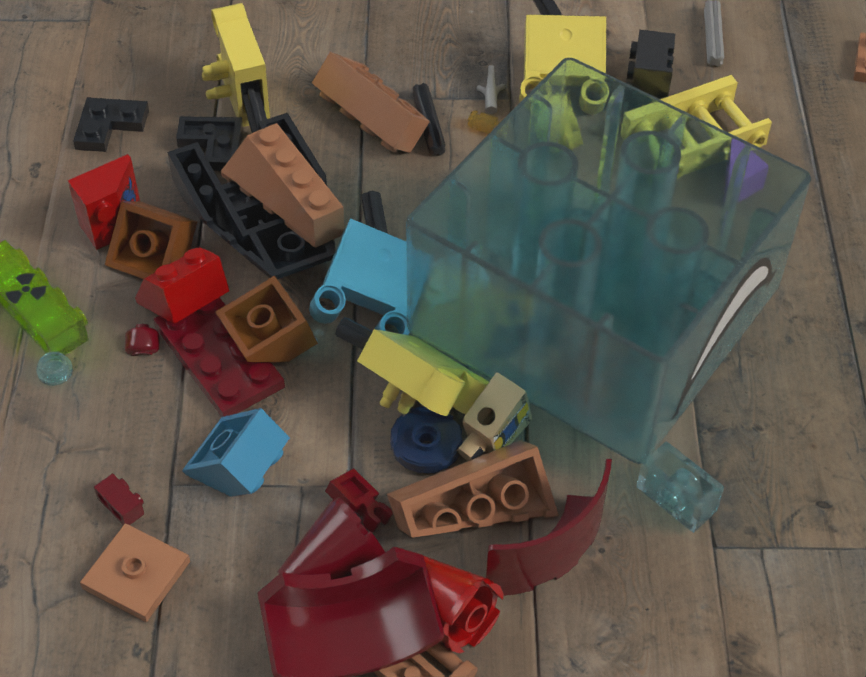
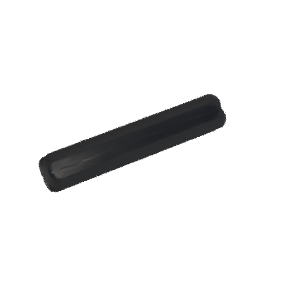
(433, 132)

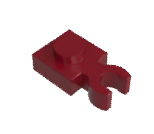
(360, 498)

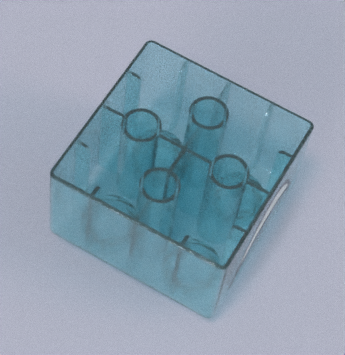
(601, 254)

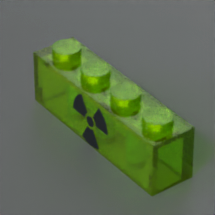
(37, 305)

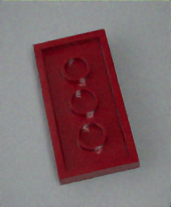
(217, 362)

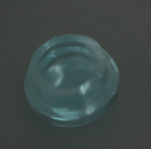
(54, 368)

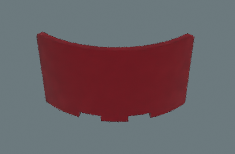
(534, 562)
(352, 621)

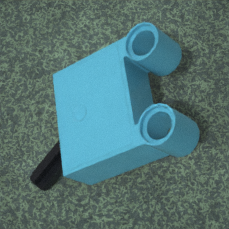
(367, 270)

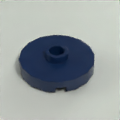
(423, 426)

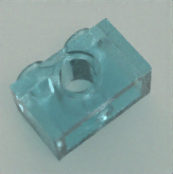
(680, 486)

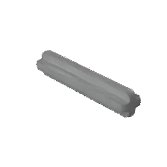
(714, 33)

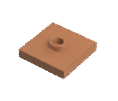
(135, 572)

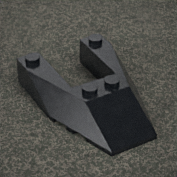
(241, 218)

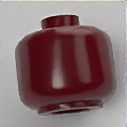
(142, 340)

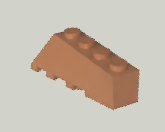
(370, 102)
(286, 185)
(478, 493)

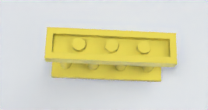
(716, 96)

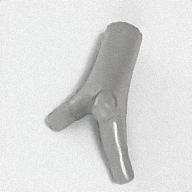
(491, 91)

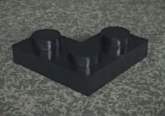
(103, 116)
(217, 134)

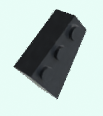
(652, 63)

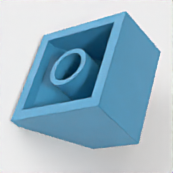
(238, 453)

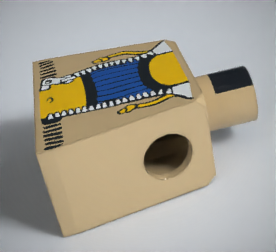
(495, 418)

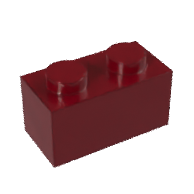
(119, 500)

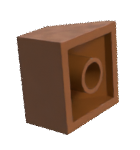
(148, 238)
(267, 324)

